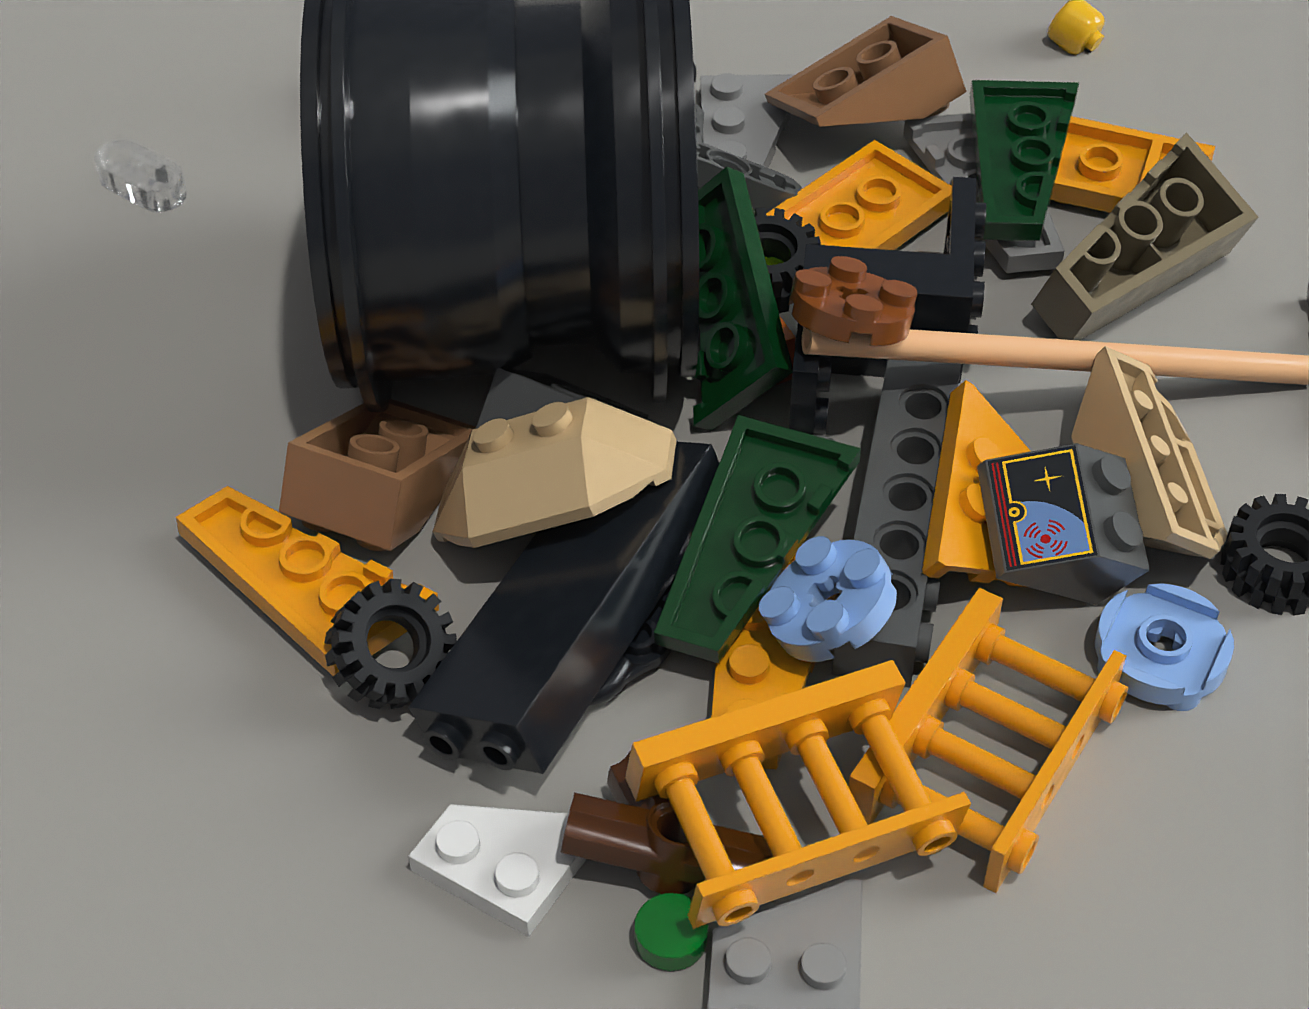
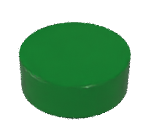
(666, 935)

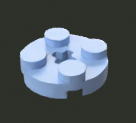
(810, 624)
(1161, 676)

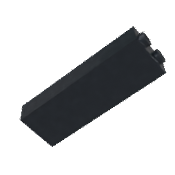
(561, 624)

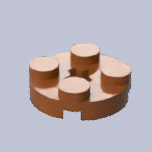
(850, 300)

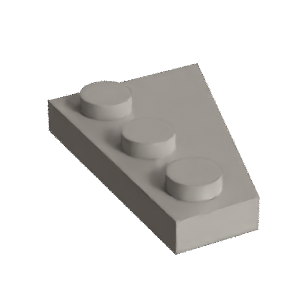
(740, 117)

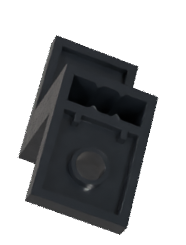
(943, 302)

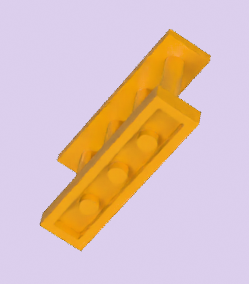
(950, 683)
(800, 724)

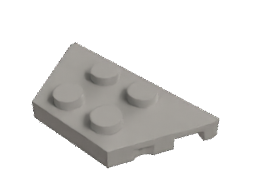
(792, 954)

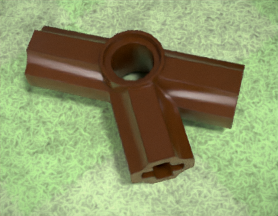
(647, 837)

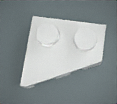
(498, 861)

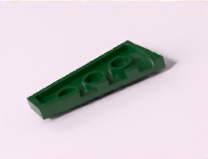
(1018, 151)
(738, 314)
(752, 522)

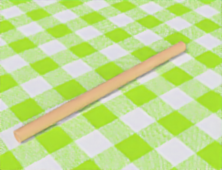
(1067, 355)

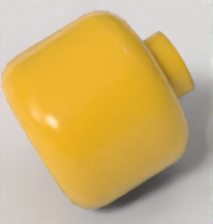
(1077, 27)

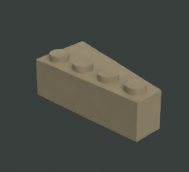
(1151, 240)

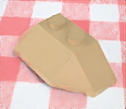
(1134, 421)
(550, 471)

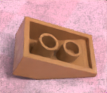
(877, 77)
(372, 473)

